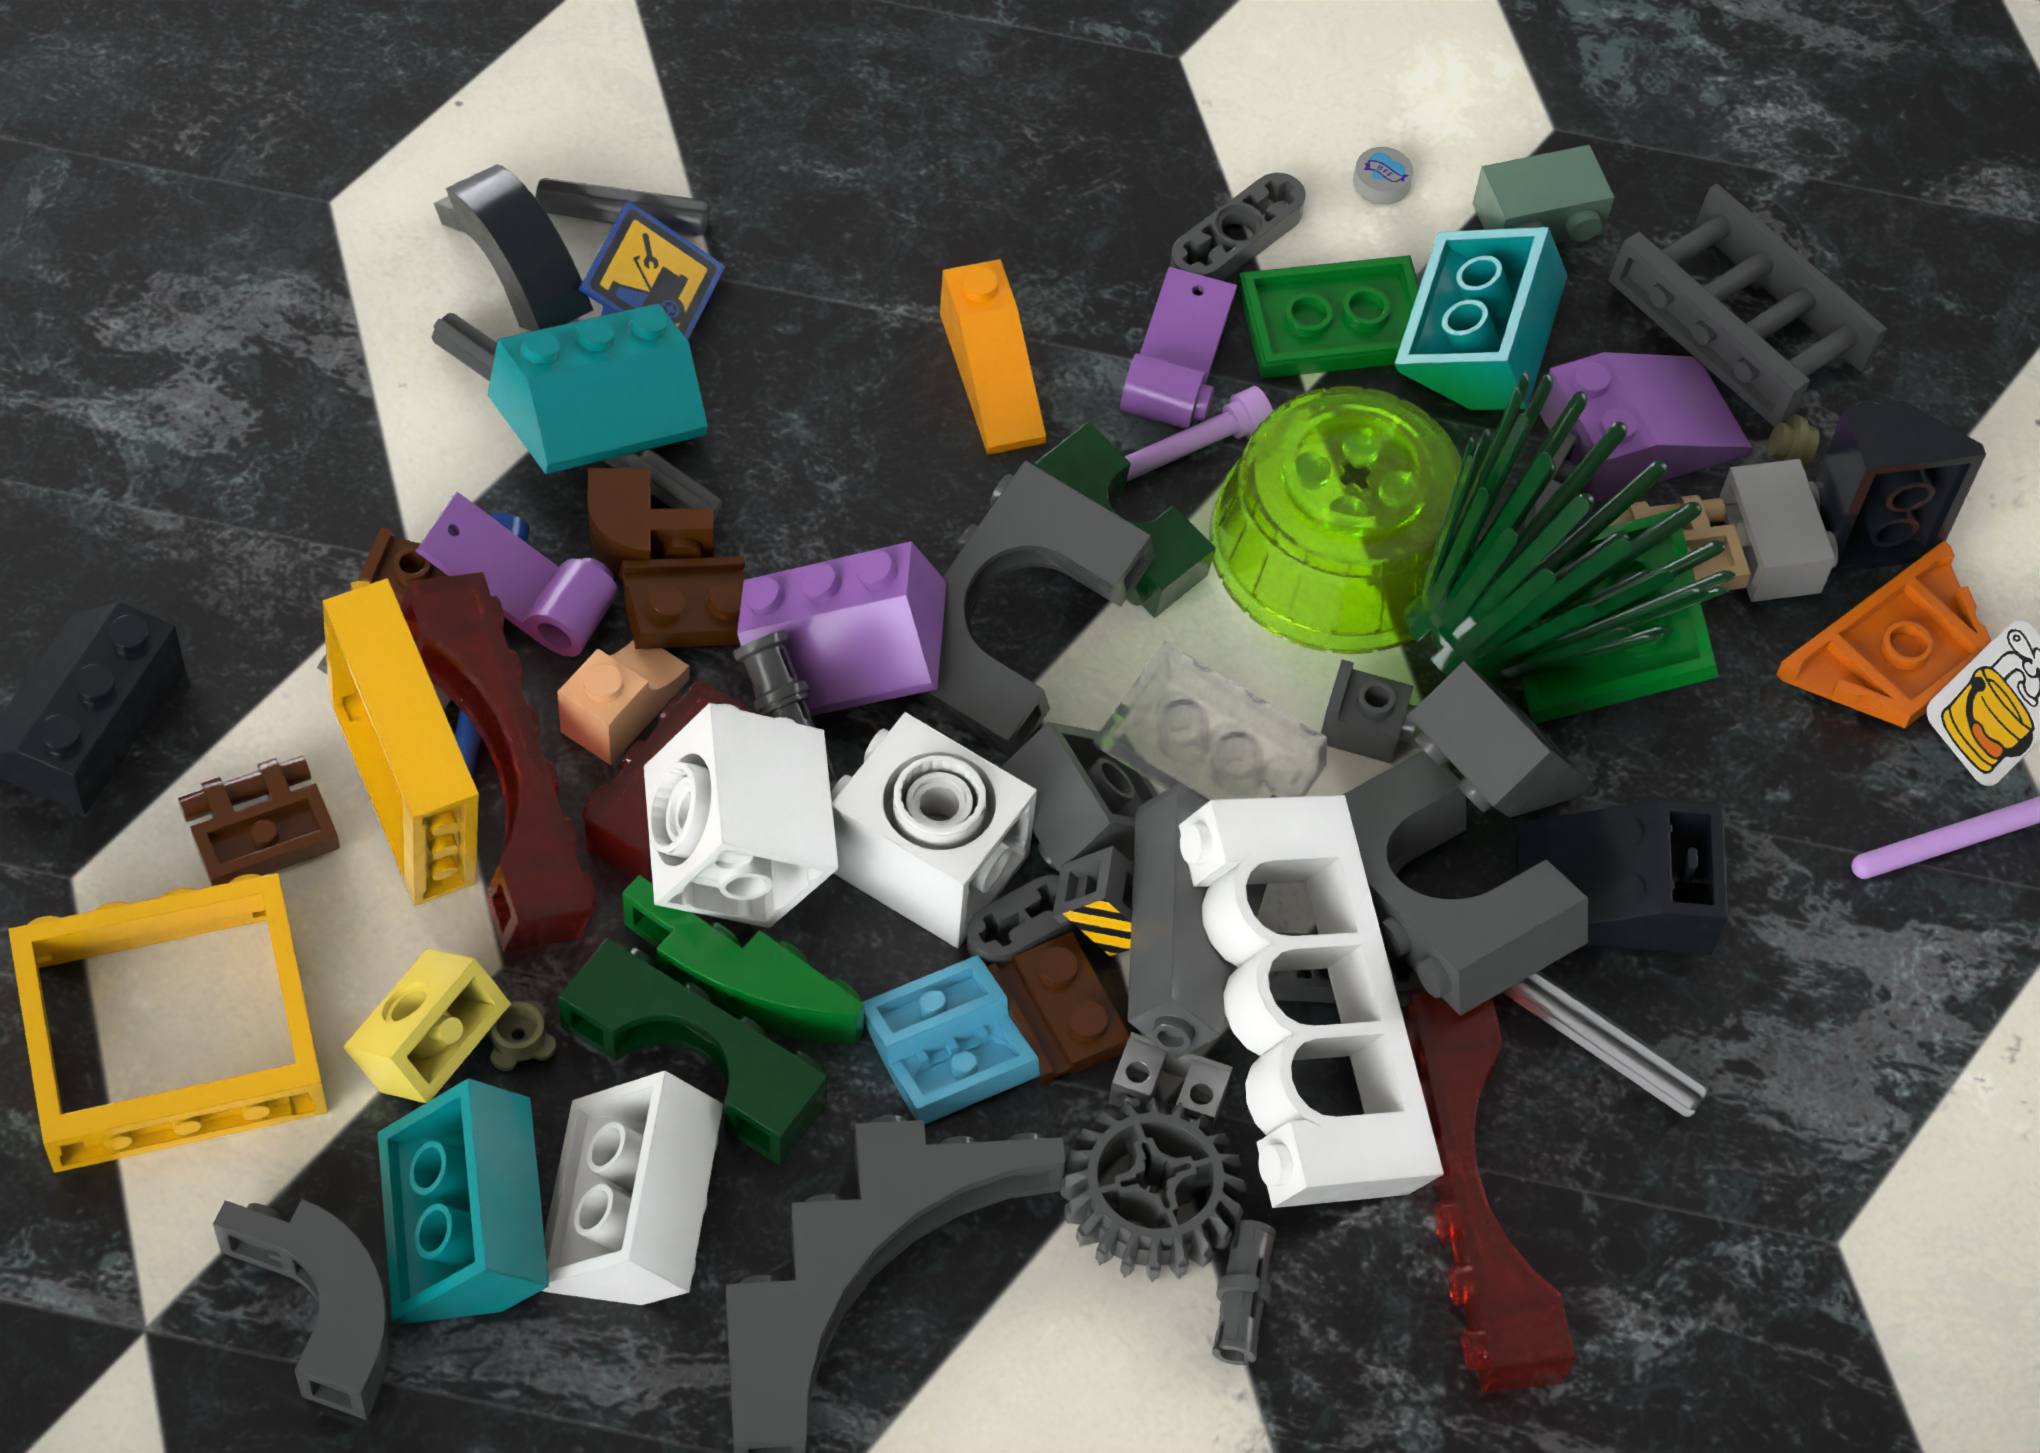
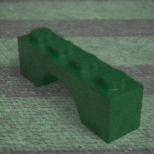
(627, 1005)

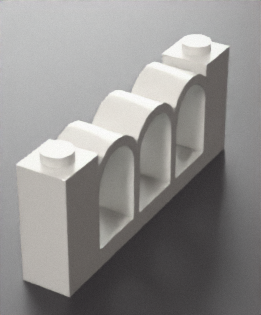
(1307, 1153)

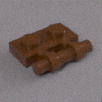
(263, 835)

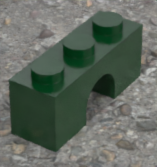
(1100, 473)

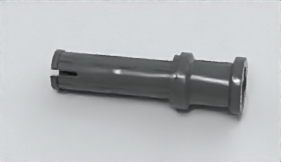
(777, 683)

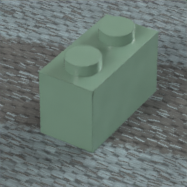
(1546, 190)

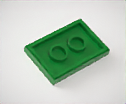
(1328, 315)

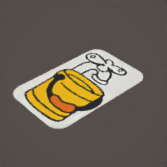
(1993, 705)

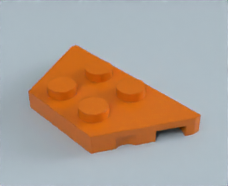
(1894, 644)

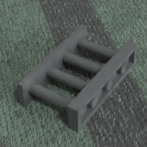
(1722, 340)

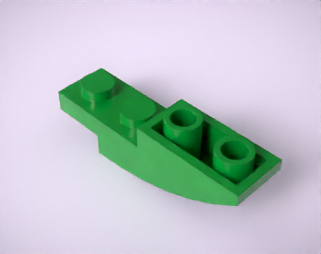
(758, 981)

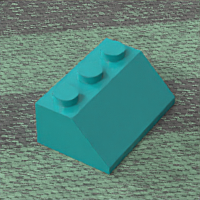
(1483, 315)
(598, 388)
(462, 1205)

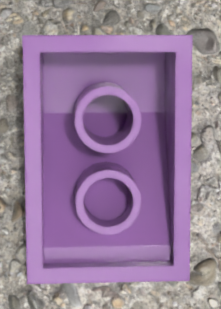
(1668, 412)

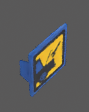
(651, 265)

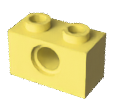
(427, 1025)

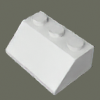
(632, 1191)

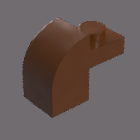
(629, 529)

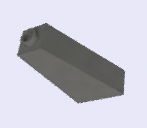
(1173, 966)

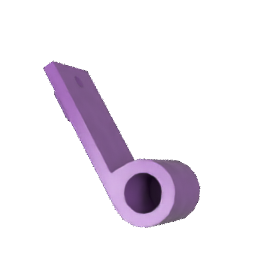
(1179, 350)
(546, 601)

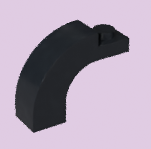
(520, 246)

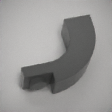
(352, 1334)

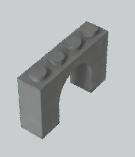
(1029, 525)
(1466, 945)

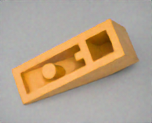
(991, 355)

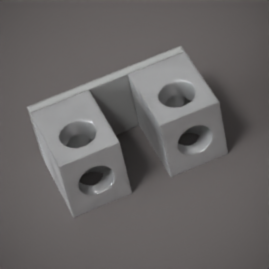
(1144, 1063)

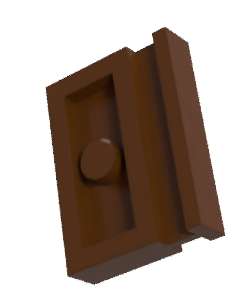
(683, 601)
(1061, 1007)

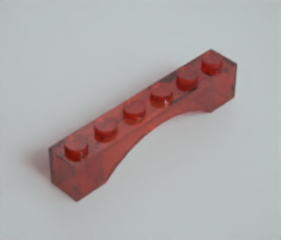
(538, 884)
(1512, 1313)

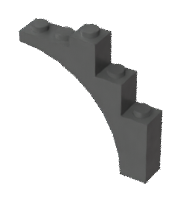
(839, 1245)

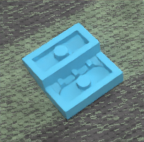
(949, 1040)

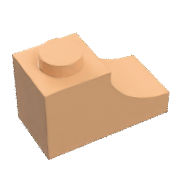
(618, 697)

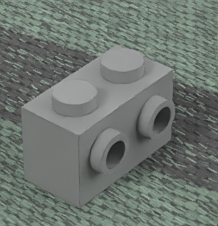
(1779, 529)

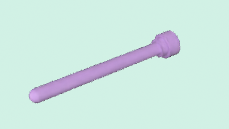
(1238, 419)
(1947, 839)

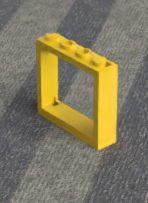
(401, 741)
(183, 1113)

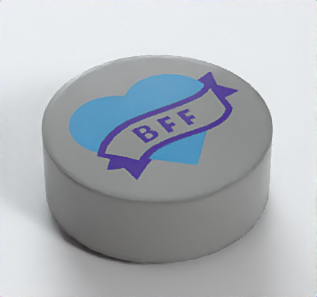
(1383, 175)

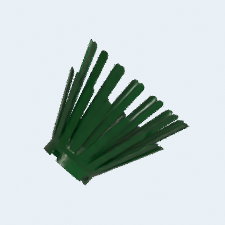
(1493, 596)

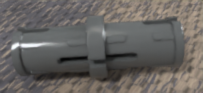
(1244, 1292)

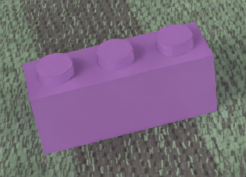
(854, 624)

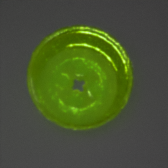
(1329, 557)

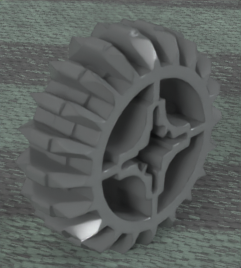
(1197, 1168)

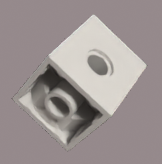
(740, 816)
(930, 827)

